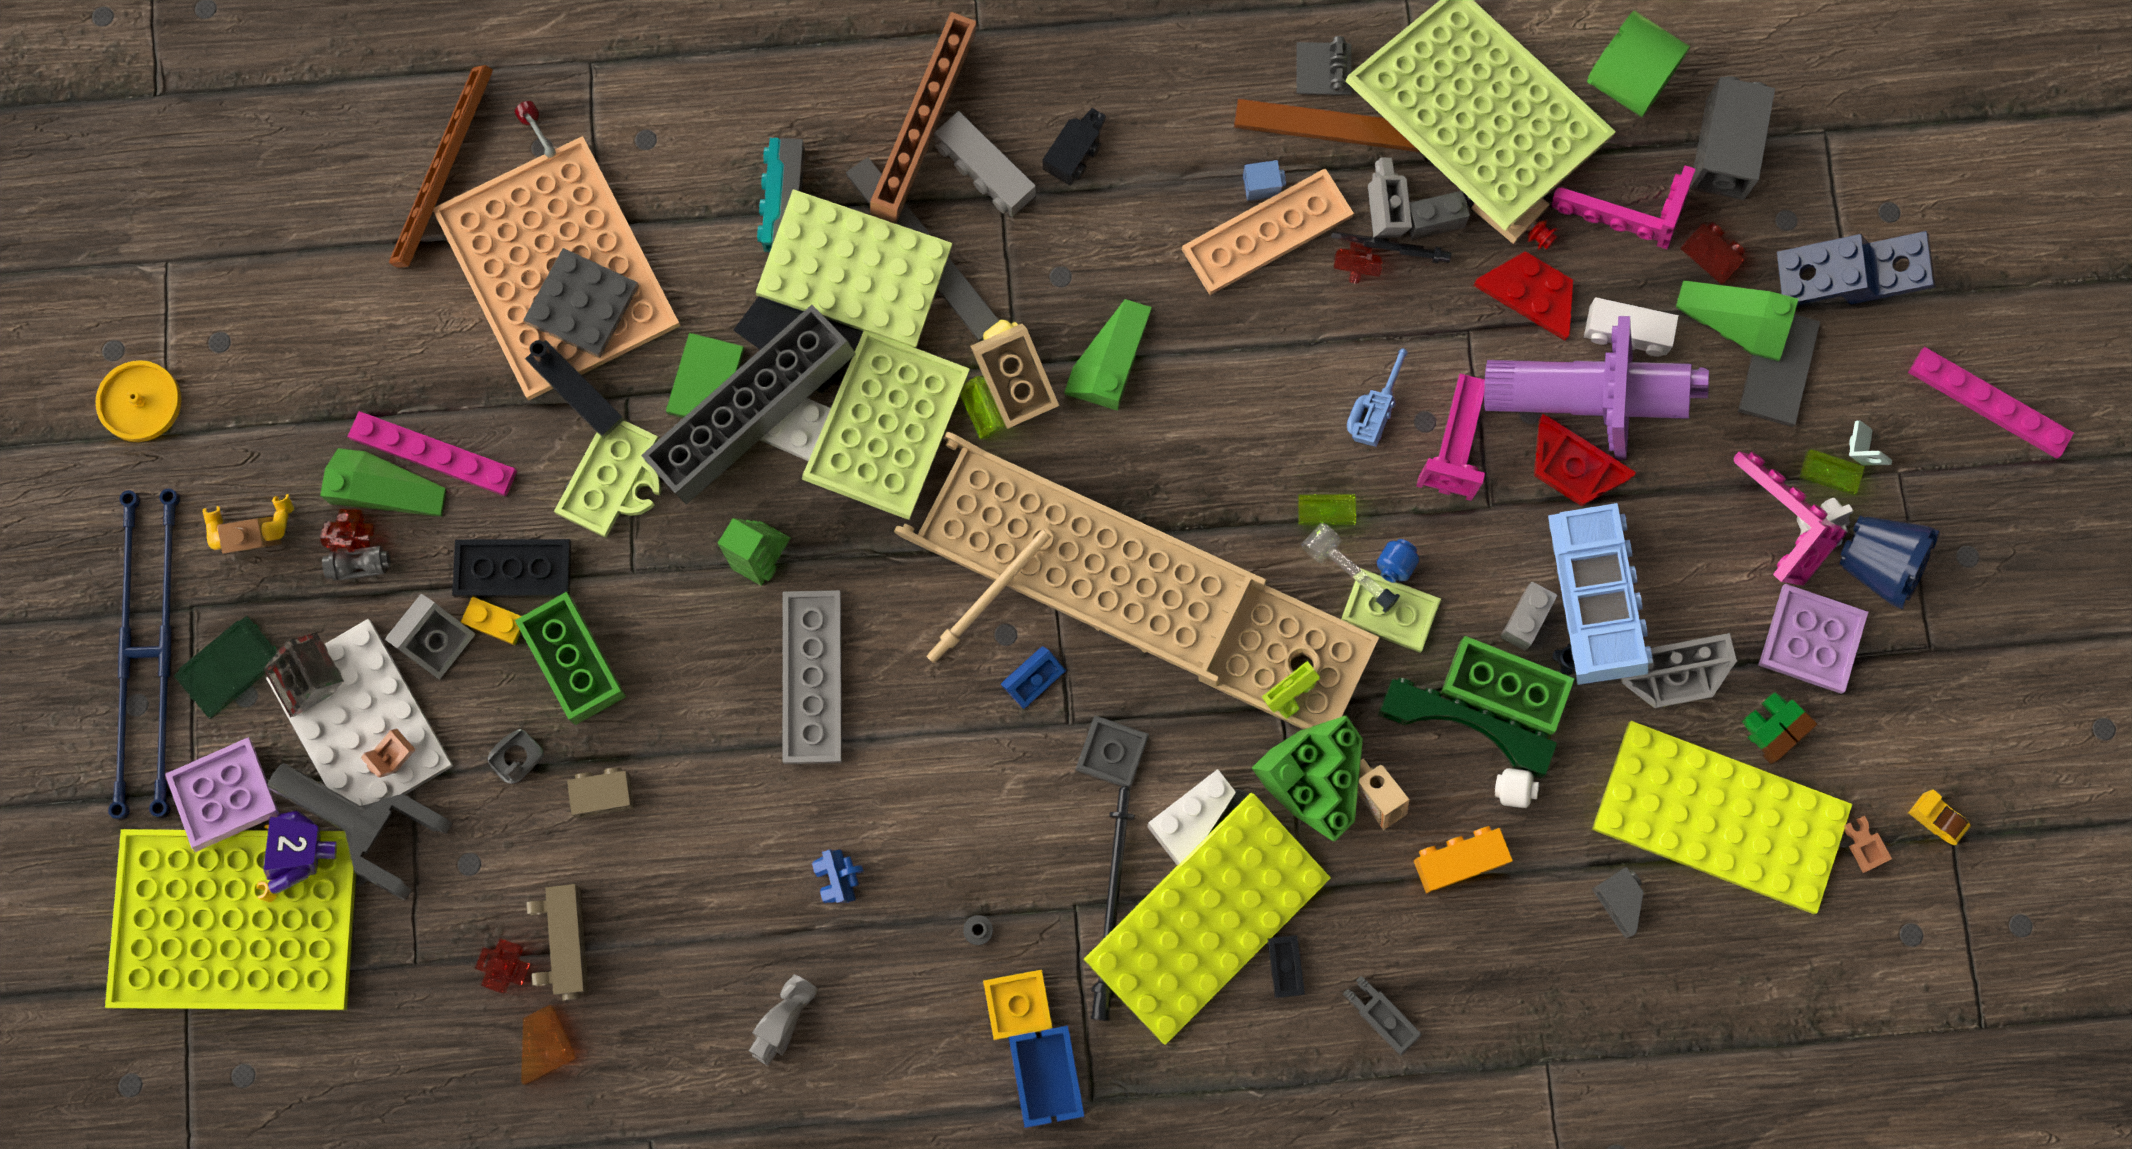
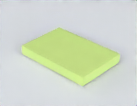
(1403, 624)

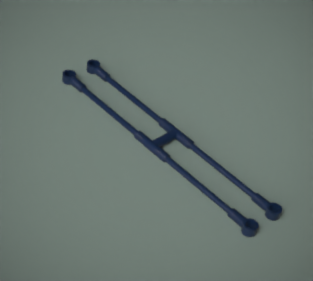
(126, 652)

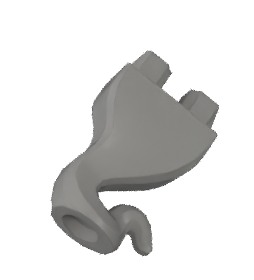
(777, 1026)

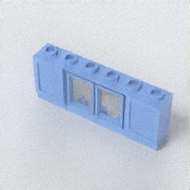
(1599, 594)

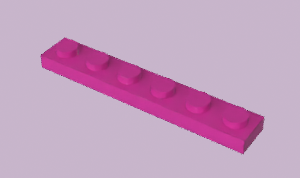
(1991, 402)
(432, 453)

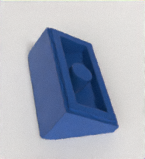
(1033, 677)

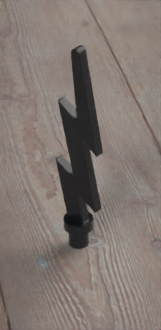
(1405, 249)

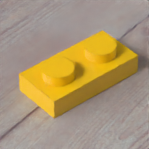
(492, 620)

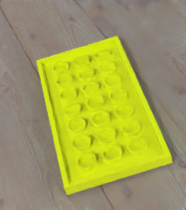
(1722, 817)
(1207, 918)

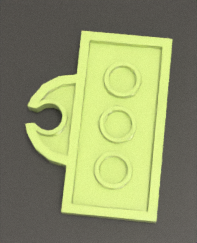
(610, 479)

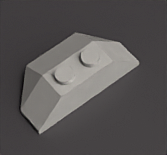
(1684, 671)

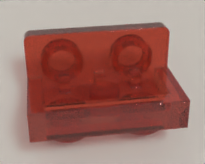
(1714, 252)

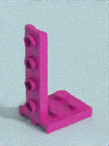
(1622, 218)
(1450, 469)
(1811, 546)

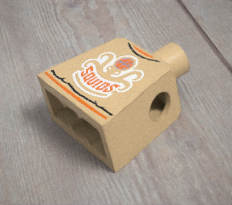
(1387, 801)

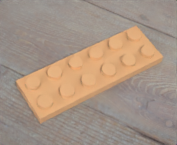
(1267, 231)

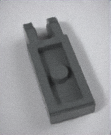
(1384, 1018)

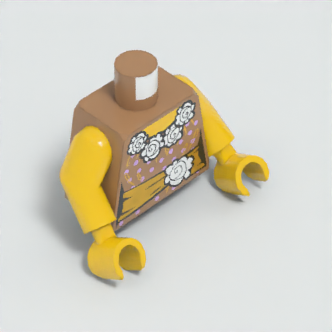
(247, 533)

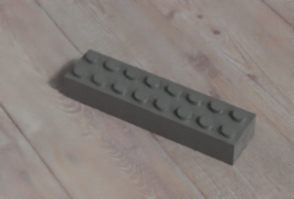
(749, 404)

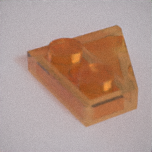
(544, 1045)

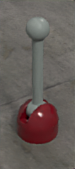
(530, 119)

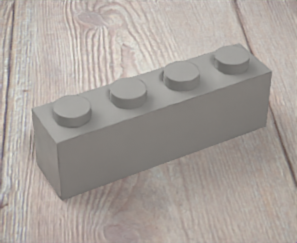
(984, 164)

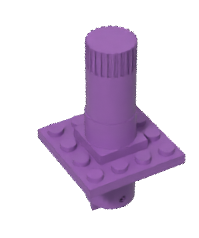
(1597, 388)

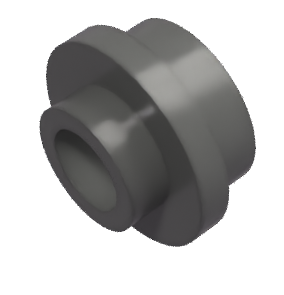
(980, 939)

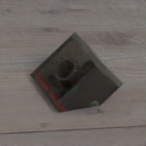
(303, 673)

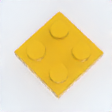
(1017, 1004)

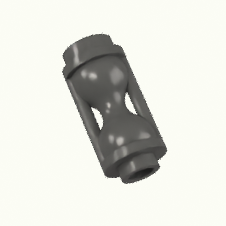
(341, 564)

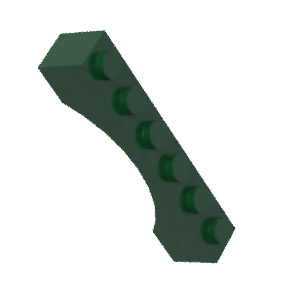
(1522, 748)

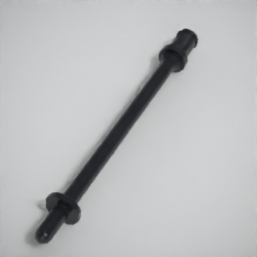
(1101, 990)

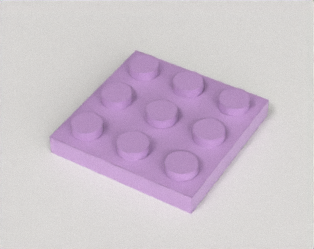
(1813, 638)
(221, 794)

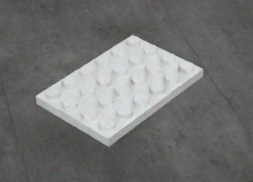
(360, 716)

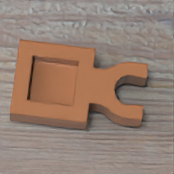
(1868, 848)

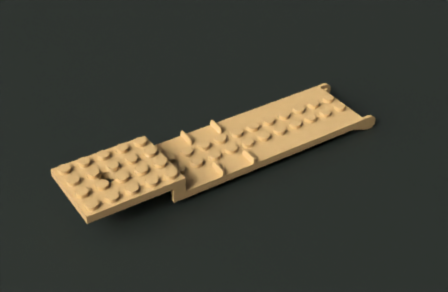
(1141, 585)

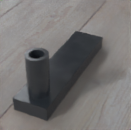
(573, 388)

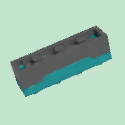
(784, 173)

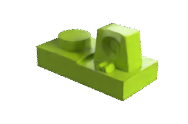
(1282, 695)

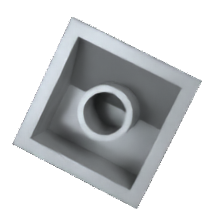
(430, 636)

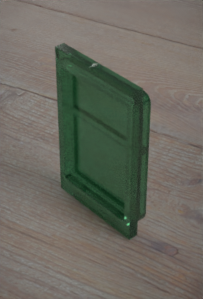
(226, 666)

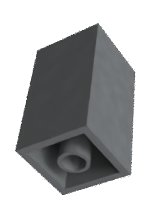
(1732, 137)

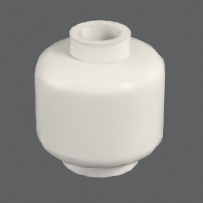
(1516, 788)

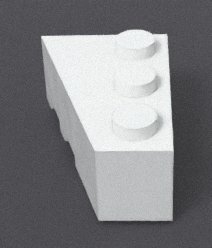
(1192, 816)

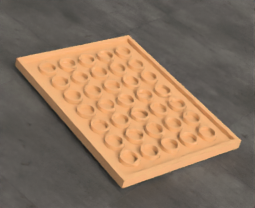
(513, 234)

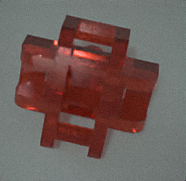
(1358, 262)
(358, 532)
(502, 966)

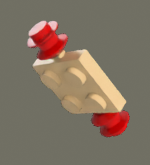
(1527, 222)

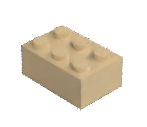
(1015, 375)

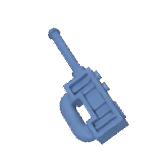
(1379, 409)

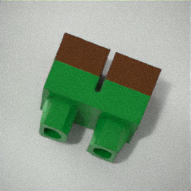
(1781, 730)

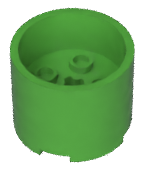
(1638, 63)

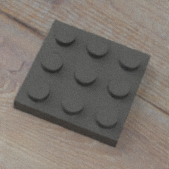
(581, 302)

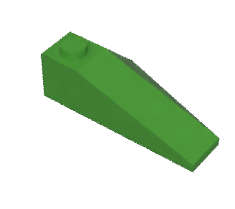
(1746, 316)
(1107, 362)
(373, 483)

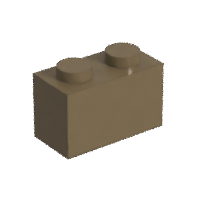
(600, 793)

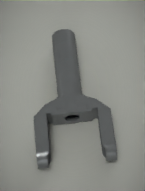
(360, 823)

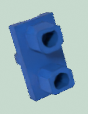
(841, 875)

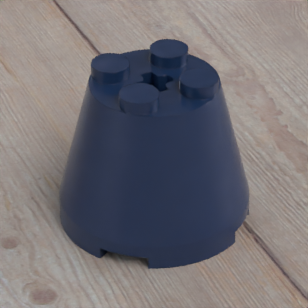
(1889, 556)

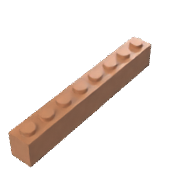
(923, 118)

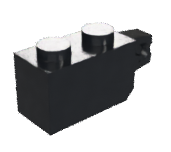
(1074, 146)

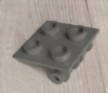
(1323, 67)

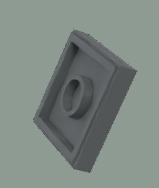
(1112, 752)

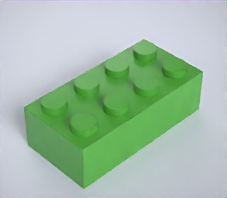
(570, 658)
(1507, 686)

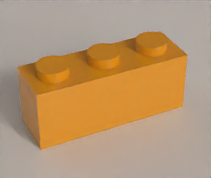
(1462, 859)

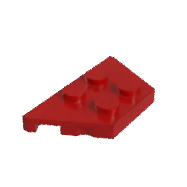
(1532, 291)
(1574, 464)

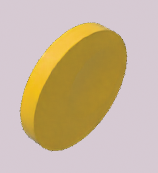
(138, 401)

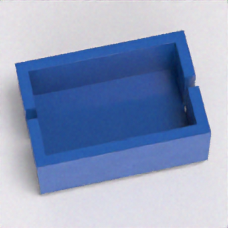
(1046, 1076)

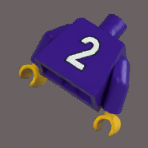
(292, 852)

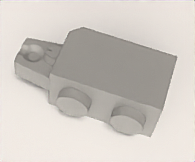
(1388, 201)

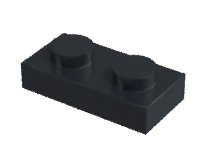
(1285, 966)

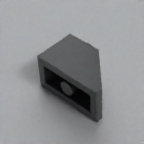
(1622, 899)

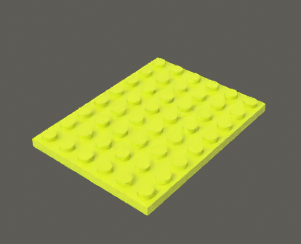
(202, 939)

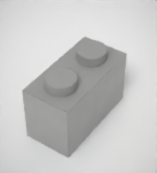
(1528, 616)

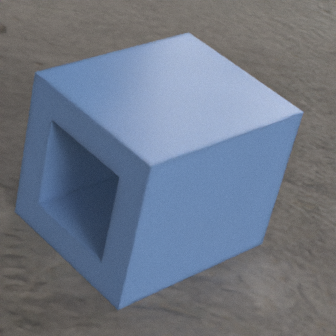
(1263, 180)

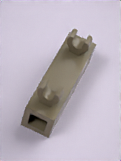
(566, 941)

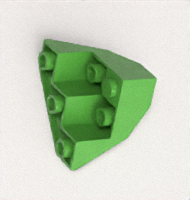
(1316, 775)

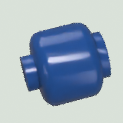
(1398, 561)

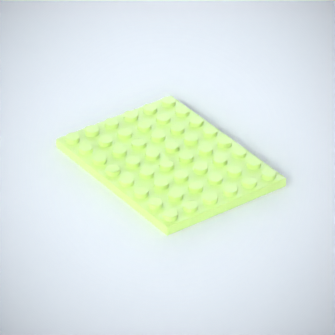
(1480, 108)

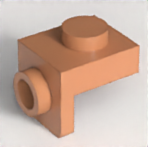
(388, 754)

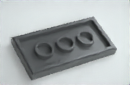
(1776, 387)

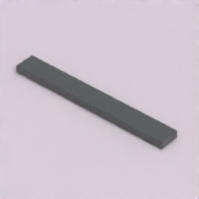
(953, 284)

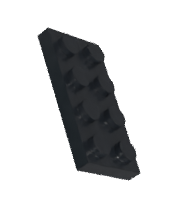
(511, 568)

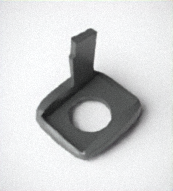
(515, 772)

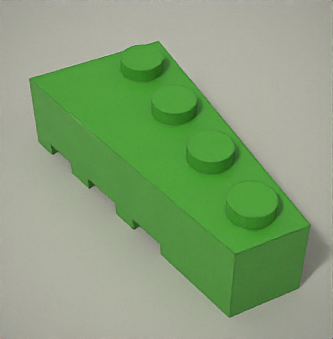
(752, 548)

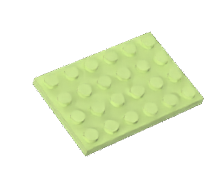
(854, 268)
(886, 424)

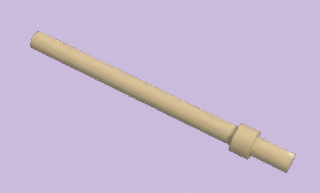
(951, 637)

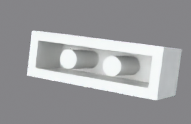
(1650, 329)

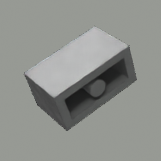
(1438, 215)

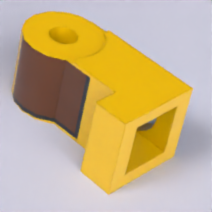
(1939, 817)

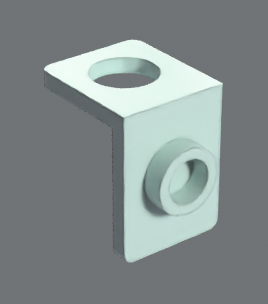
(1860, 446)

